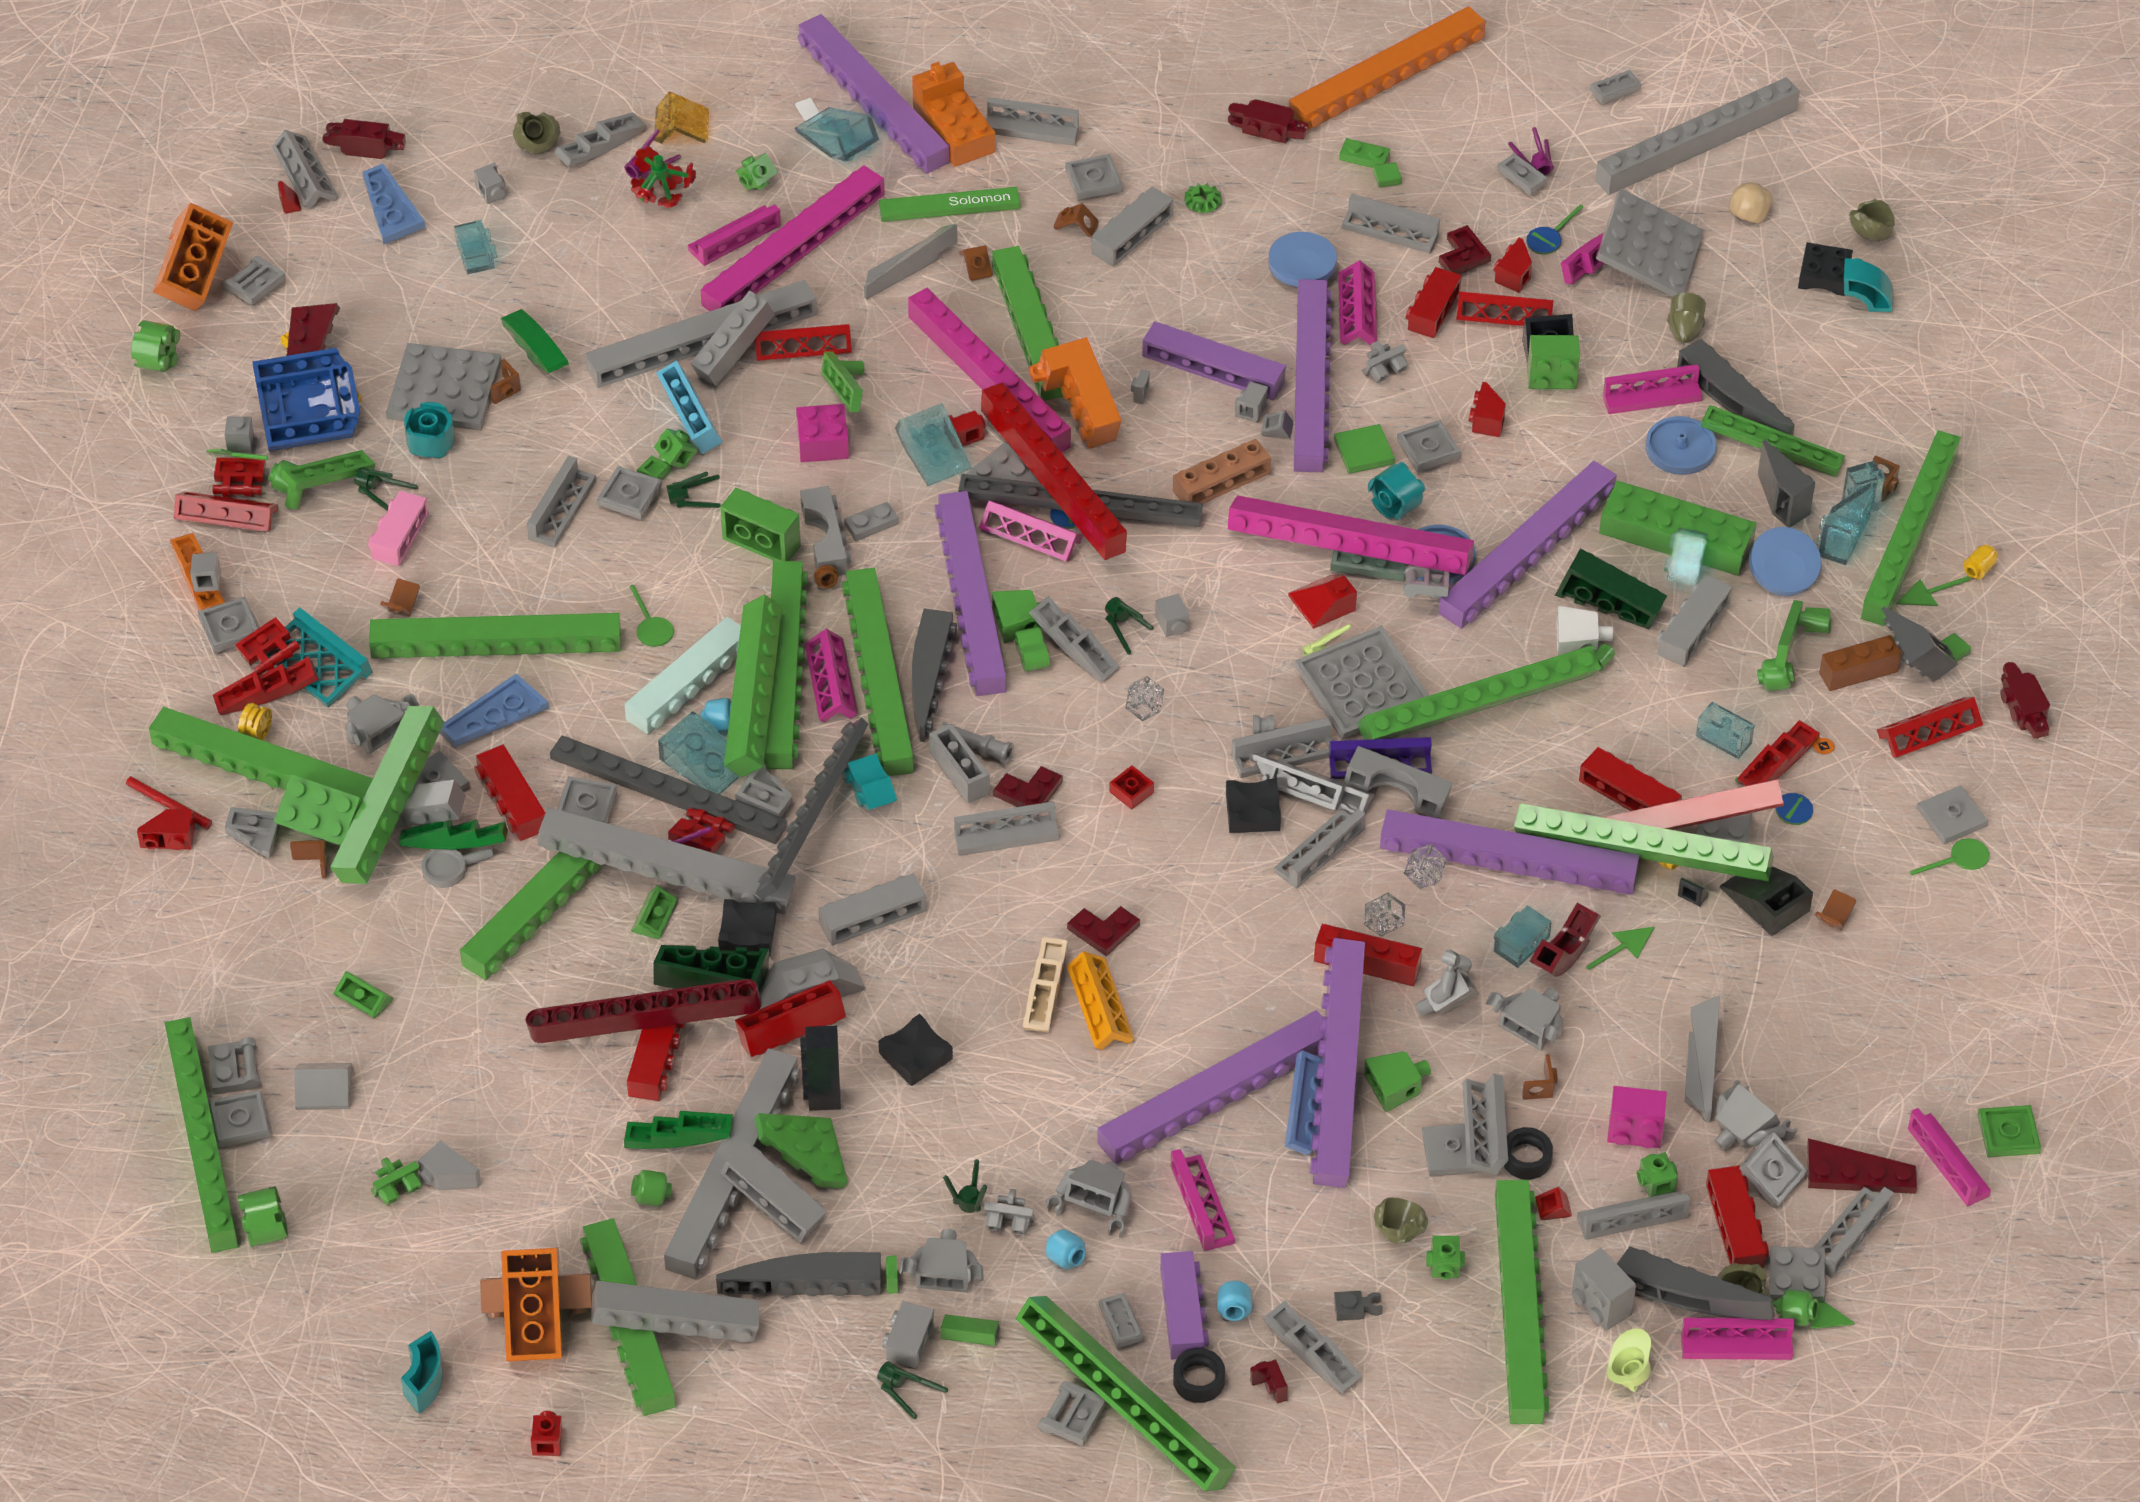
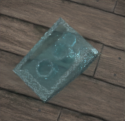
(839, 132)
(933, 444)
(1845, 525)
(697, 753)

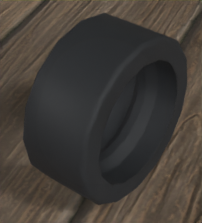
(1532, 1137)
(1197, 1393)

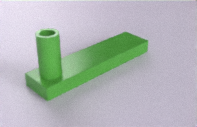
(839, 376)
(322, 472)
(1795, 619)

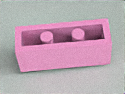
(398, 528)

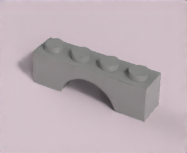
(819, 511)
(1373, 770)

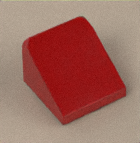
(288, 198)
(1553, 1204)

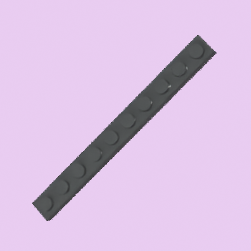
(1119, 504)
(667, 788)
(810, 810)

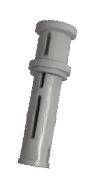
(986, 745)

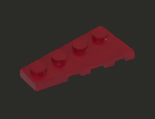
(310, 327)
(1851, 1169)

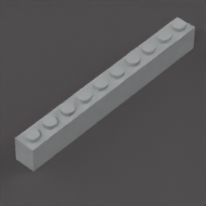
(1697, 136)
(689, 336)
(658, 858)
(715, 1194)

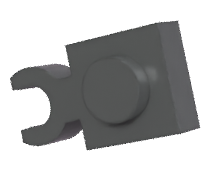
(1352, 1306)

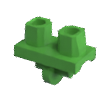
(386, 1186)

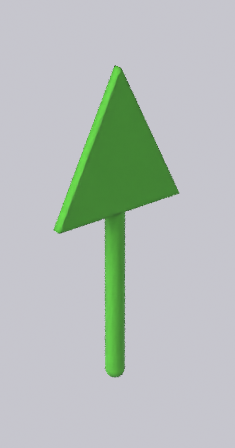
(240, 455)
(1920, 595)
(1633, 940)
(1828, 1317)

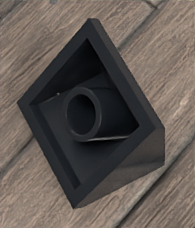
(1546, 325)

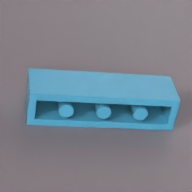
(689, 407)

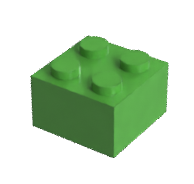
(1553, 361)

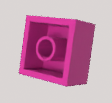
(822, 432)
(1637, 1117)

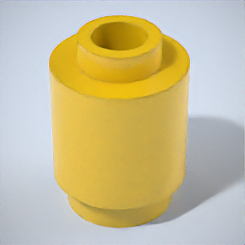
(1980, 561)

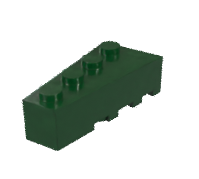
(1610, 590)
(687, 967)

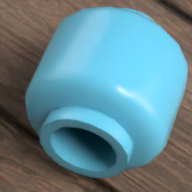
(718, 713)
(1065, 1249)
(1234, 1300)

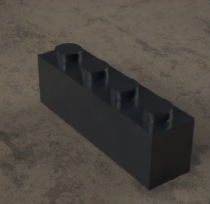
(821, 1068)

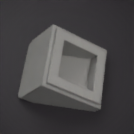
(1277, 425)

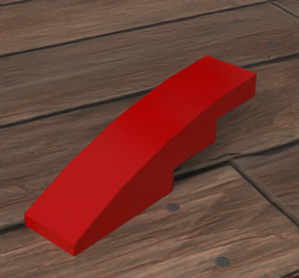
(265, 687)
(1780, 756)

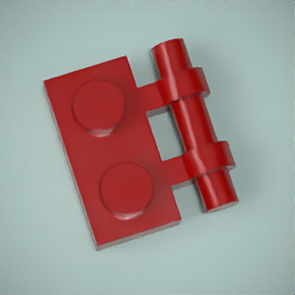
(239, 470)
(263, 641)
(708, 842)

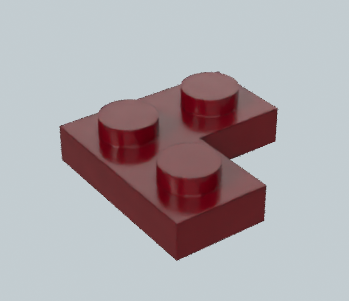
(1468, 251)
(1022, 793)
(1105, 934)

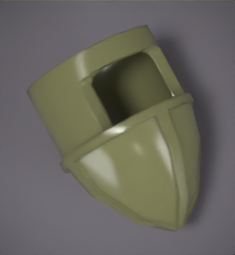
(1686, 316)

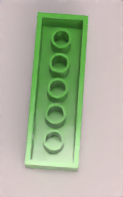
(1652, 517)

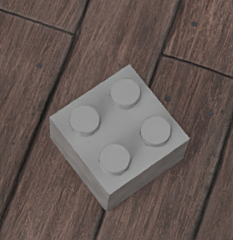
(1603, 1289)

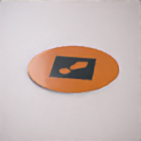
(1823, 746)

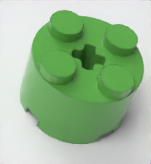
(155, 346)
(263, 1216)

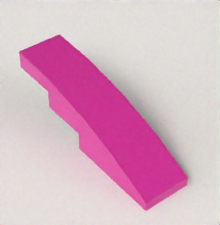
(1582, 261)

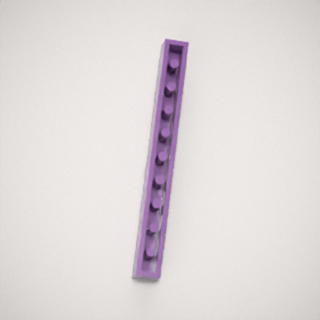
(874, 94)
(1310, 376)
(1527, 545)
(971, 592)
(1512, 851)
(1338, 1063)
(1209, 1090)

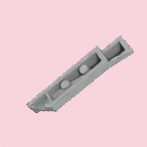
(909, 261)
(1314, 786)
(1702, 1056)

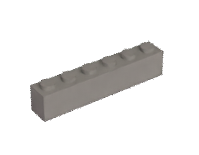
(675, 1311)

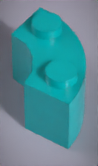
(1868, 284)
(869, 782)
(425, 1374)

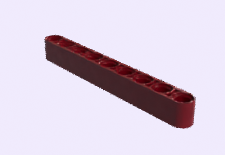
(643, 1011)

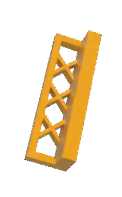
(1096, 1000)

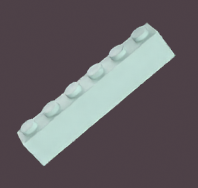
(684, 677)

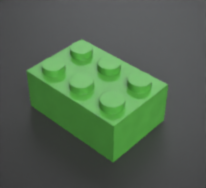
(760, 526)
(317, 810)

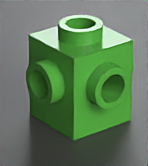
(756, 171)
(675, 448)
(1657, 1174)
(1445, 1257)

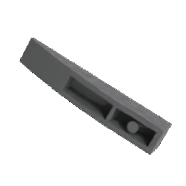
(1732, 389)
(929, 665)
(806, 1274)
(1692, 1290)

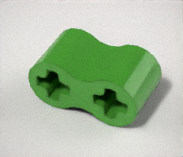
(1031, 649)

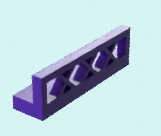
(1391, 748)

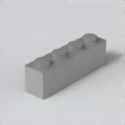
(1132, 226)
(732, 338)
(1694, 620)
(872, 909)
(773, 1192)

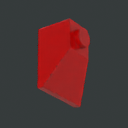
(1325, 599)

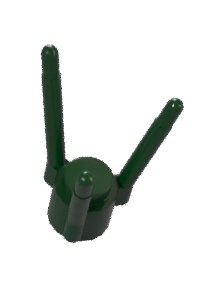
(369, 479)
(678, 491)
(1120, 611)
(969, 1196)
(894, 1376)

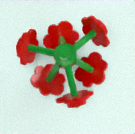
(667, 174)

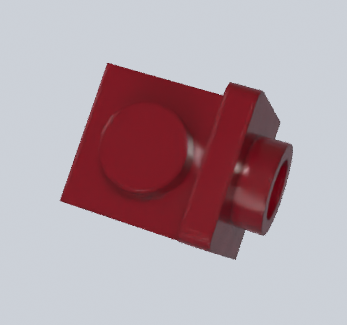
(1273, 1378)

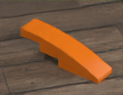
(183, 549)

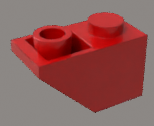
(1515, 267)
(1489, 412)
(168, 830)

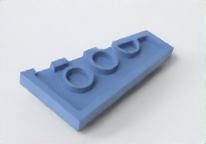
(390, 205)
(496, 709)
(1302, 1104)

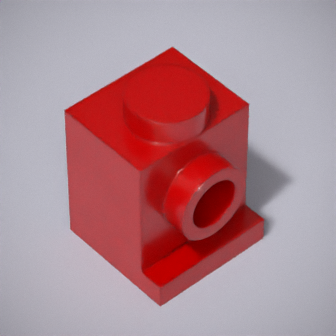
(969, 427)
(546, 1434)

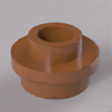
(828, 581)

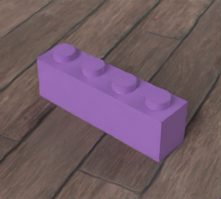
(1181, 1302)

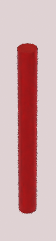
(165, 800)

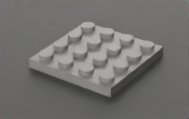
(1649, 244)
(448, 377)
(1359, 679)

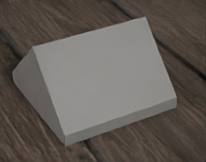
(322, 1086)

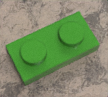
(1363, 153)

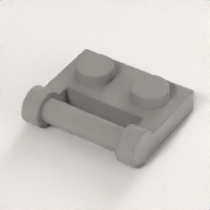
(258, 284)
(1434, 584)
(224, 1066)
(1079, 1418)

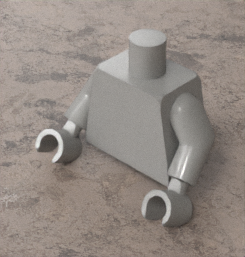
(375, 720)
(1451, 989)
(1530, 1015)
(1747, 1119)
(1096, 1188)
(943, 1264)

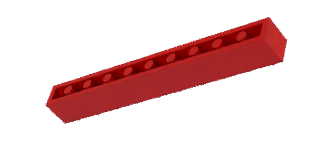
(1054, 471)

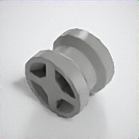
(1262, 724)

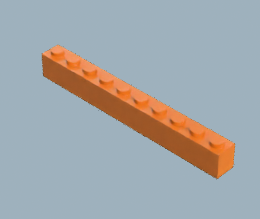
(1388, 67)

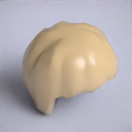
(1750, 202)

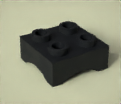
(1824, 268)
(1253, 806)
(747, 926)
(915, 1050)

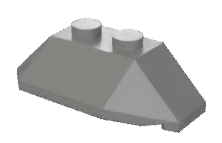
(806, 971)

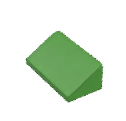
(654, 913)
(362, 994)
(969, 1330)

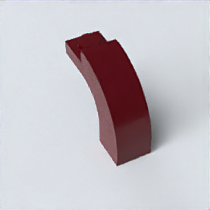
(1568, 945)

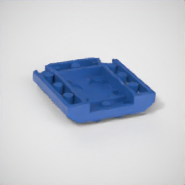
(306, 398)

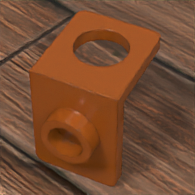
(1076, 215)
(977, 262)
(507, 386)
(1891, 478)
(402, 597)
(310, 851)
(1837, 909)
(1548, 1084)

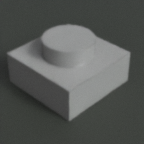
(1141, 386)

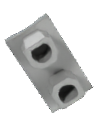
(1381, 357)
(1020, 1215)

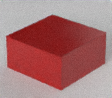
(1131, 787)

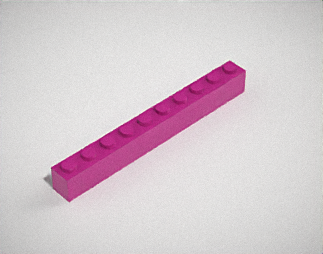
(794, 239)
(981, 362)
(1351, 535)

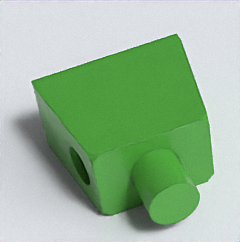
(1012, 611)
(1395, 1078)

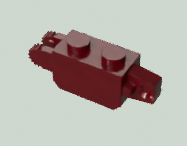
(1267, 121)
(363, 138)
(2025, 700)

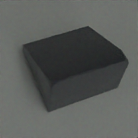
(1692, 892)

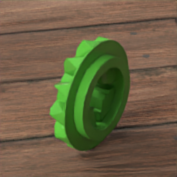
(1197, 203)

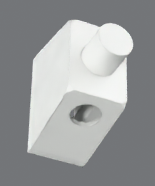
(1579, 629)

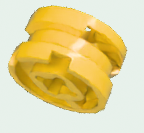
(255, 721)

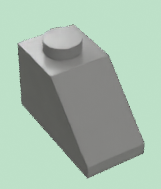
(447, 1169)

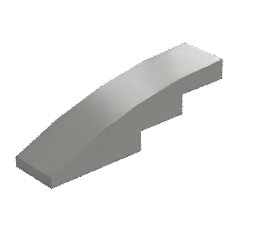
(605, 137)
(1072, 639)
(1312, 1348)

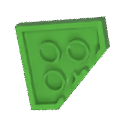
(806, 1145)

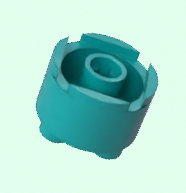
(429, 430)
(1396, 491)

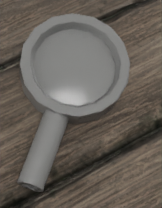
(447, 866)

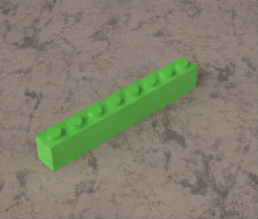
(1025, 308)
(753, 686)
(387, 795)
(525, 913)
(636, 1347)

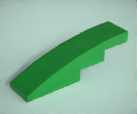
(535, 341)
(446, 836)
(673, 1132)

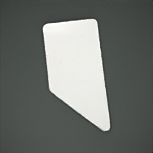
(806, 108)

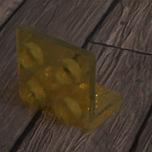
(683, 116)

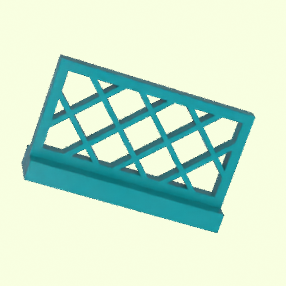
(333, 647)

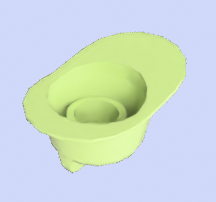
(1630, 1359)

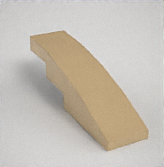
(1045, 984)

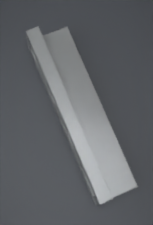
(1032, 125)
(303, 168)
(1394, 220)
(553, 503)
(1281, 742)
(1006, 832)
(1322, 851)
(1492, 1127)
(1633, 1214)
(1858, 1232)

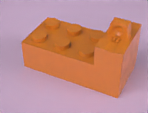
(951, 113)
(192, 256)
(1083, 384)
(532, 1304)

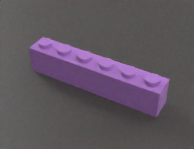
(1211, 359)

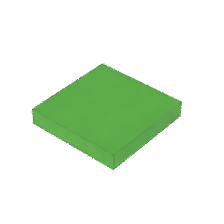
(1364, 448)
(2009, 1131)

